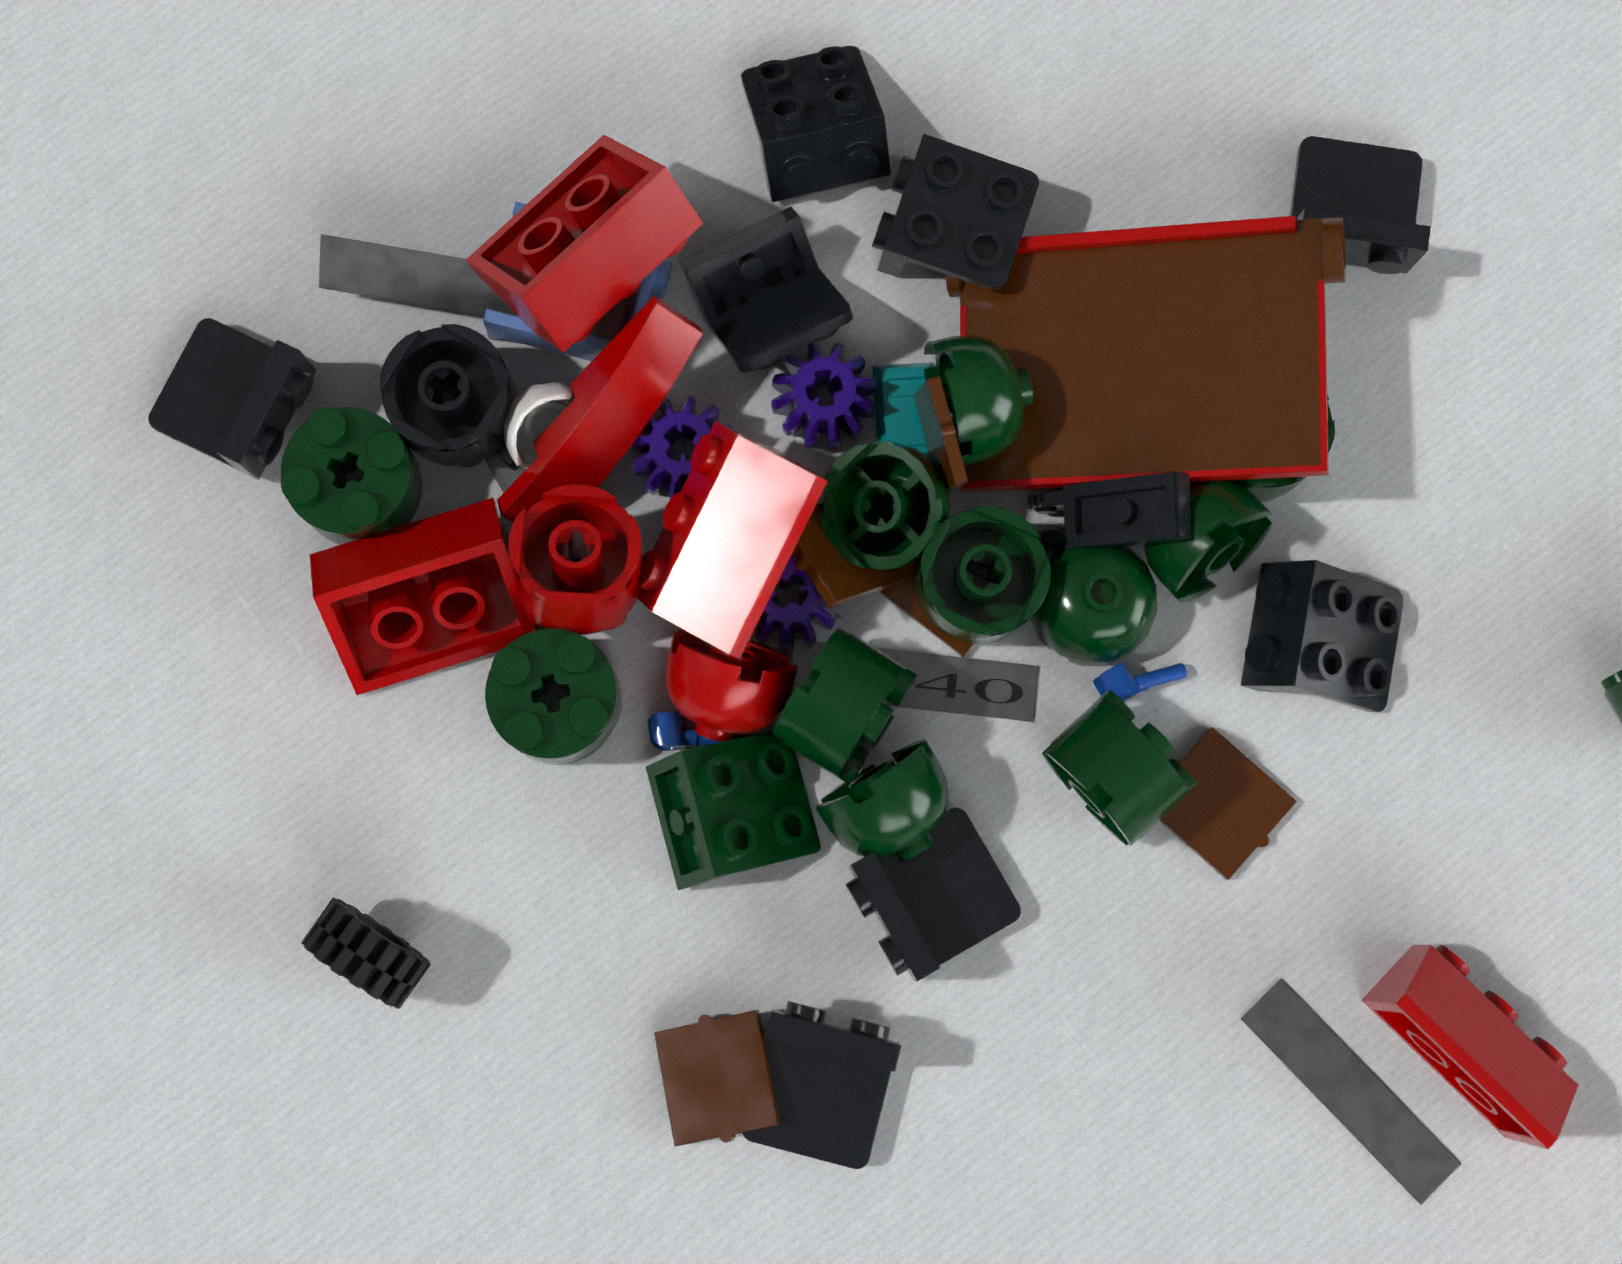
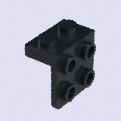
(817, 122)
(1373, 193)
(956, 214)
(765, 292)
(232, 396)
(1323, 634)
(935, 900)
(826, 1085)

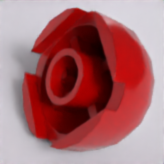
(724, 691)

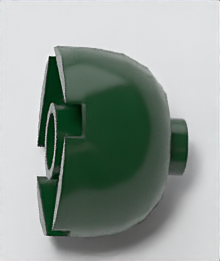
(981, 393)
(891, 499)
(1225, 529)
(1096, 604)
(889, 805)

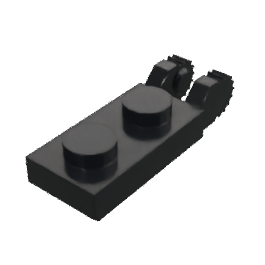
(1118, 512)

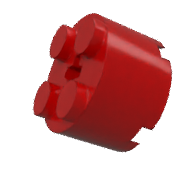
(571, 525)

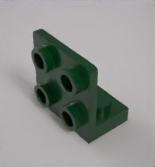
(732, 808)

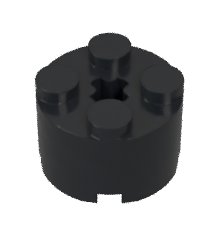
(447, 361)

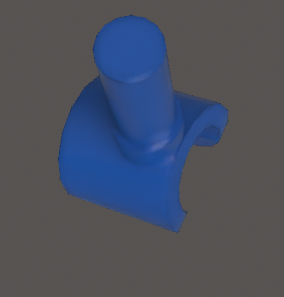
(1122, 683)
(668, 732)

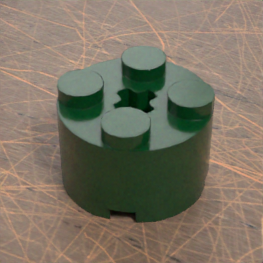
(338, 444)
(1015, 562)
(522, 676)
(843, 705)
(1119, 768)

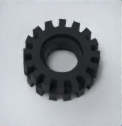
(366, 953)

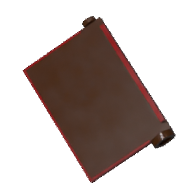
(1164, 351)

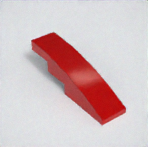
(609, 406)

